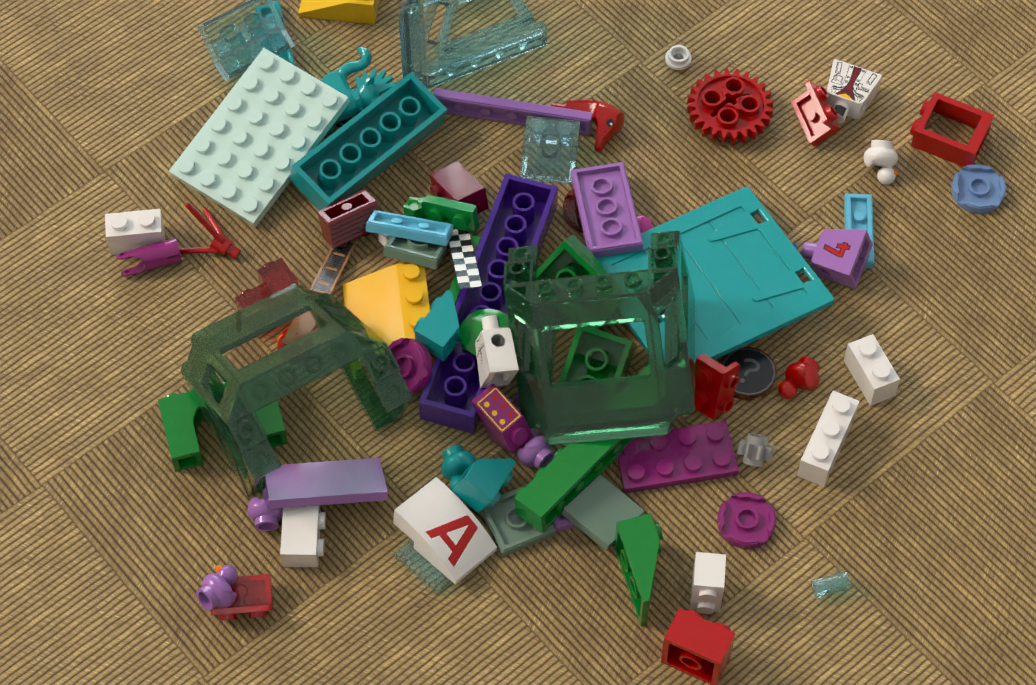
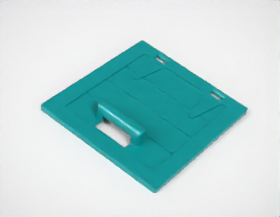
(738, 274)

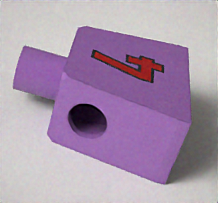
(839, 255)

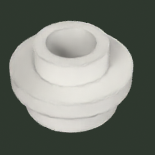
(678, 52)

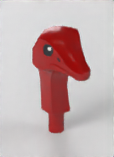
(606, 116)

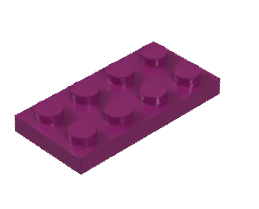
(678, 458)

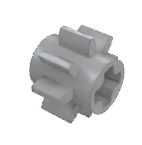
(755, 449)

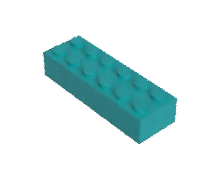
(368, 143)

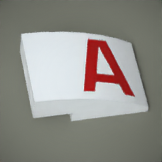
(444, 530)

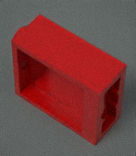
(943, 146)

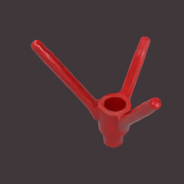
(220, 243)

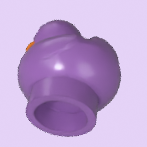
(536, 451)
(264, 518)
(216, 588)

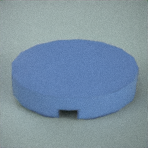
(978, 189)

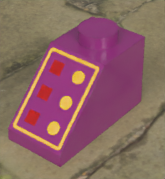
(501, 419)

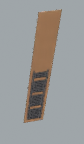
(323, 283)

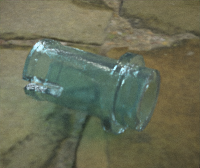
(831, 584)

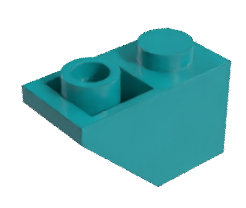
(440, 327)
(482, 480)

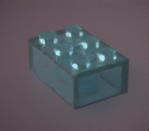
(242, 33)

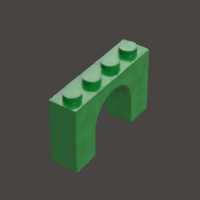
(182, 418)

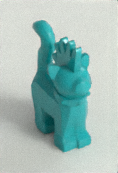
(367, 88)

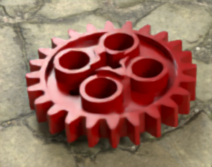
(730, 106)

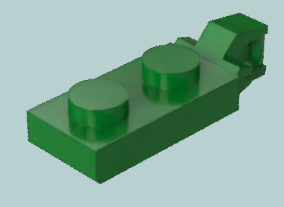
(460, 214)

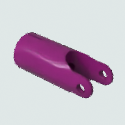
(152, 256)

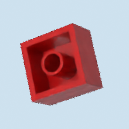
(697, 646)

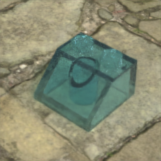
(550, 149)

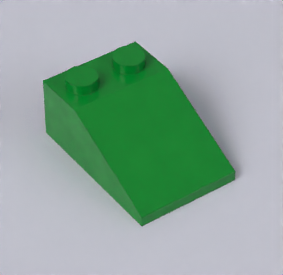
(570, 260)
(597, 356)
(637, 552)

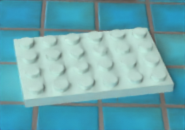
(257, 135)

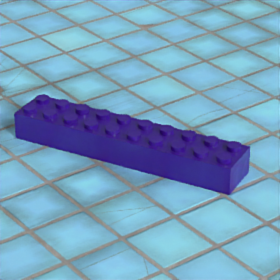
(516, 220)

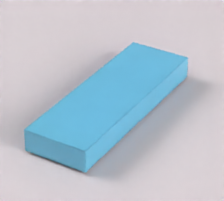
(859, 215)
(409, 227)

